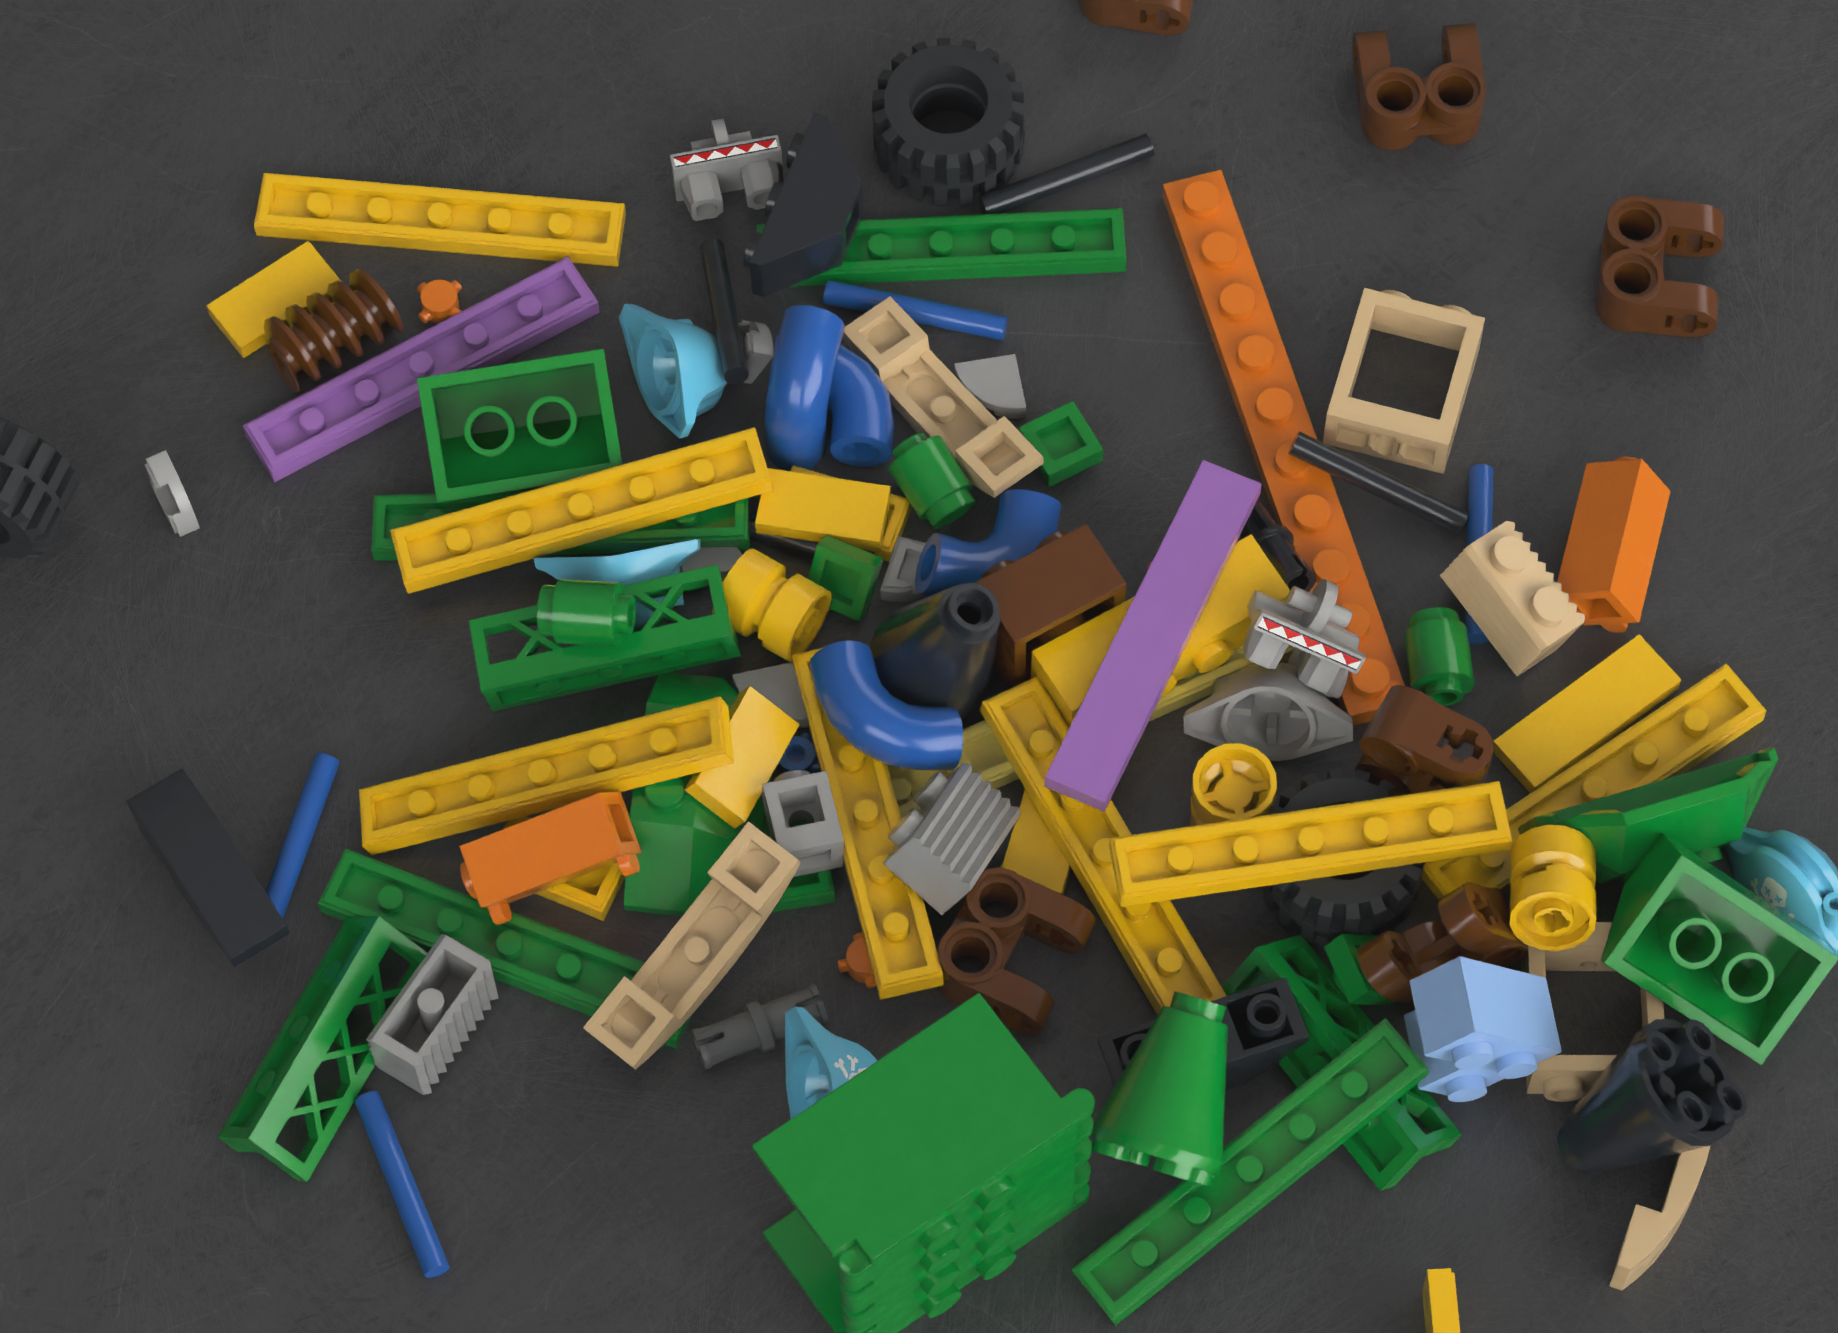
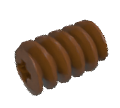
(329, 326)

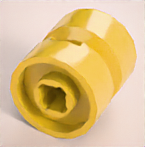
(778, 608)
(1232, 785)
(1553, 887)

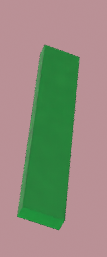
(981, 247)
(715, 527)
(519, 951)
(1252, 1172)

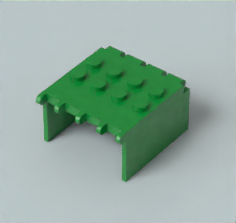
(925, 1173)

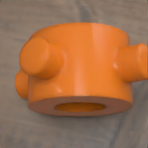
(439, 300)
(858, 962)

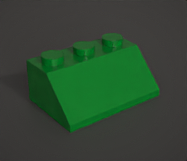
(519, 425)
(1714, 949)

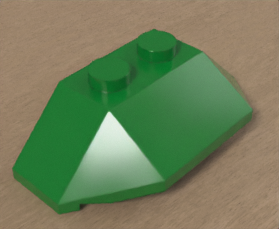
(1694, 809)
(673, 829)

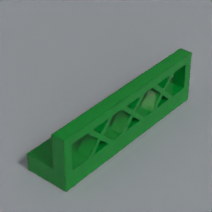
(590, 667)
(305, 1042)
(1390, 1141)

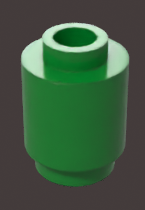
(932, 480)
(585, 612)
(1439, 655)

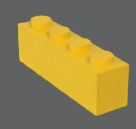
(1074, 658)

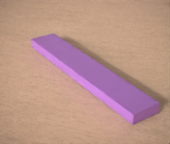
(388, 384)
(1152, 636)

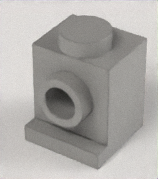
(806, 798)

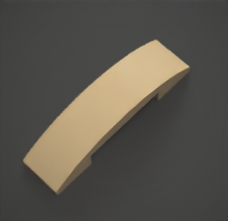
(937, 402)
(697, 949)
(1653, 1230)

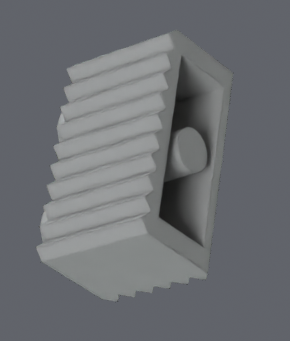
(951, 836)
(433, 1014)

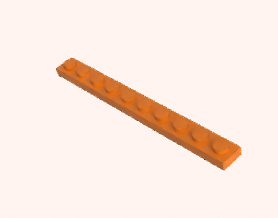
(1273, 415)

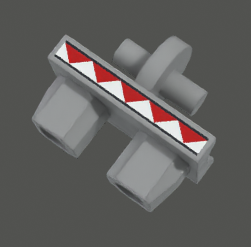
(724, 166)
(1327, 647)

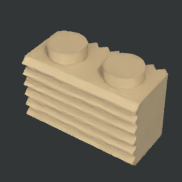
(1512, 597)

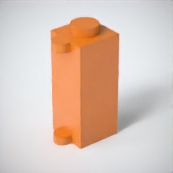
(1613, 541)
(549, 852)

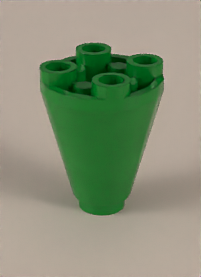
(1171, 1095)

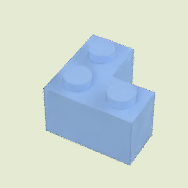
(1479, 1026)

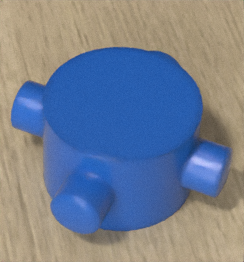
(799, 755)

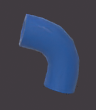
(801, 386)
(859, 413)
(1020, 525)
(875, 719)

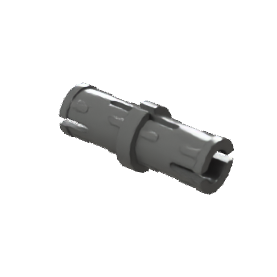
(755, 1027)

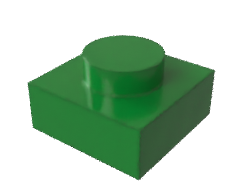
(1063, 442)
(848, 574)
(1348, 973)

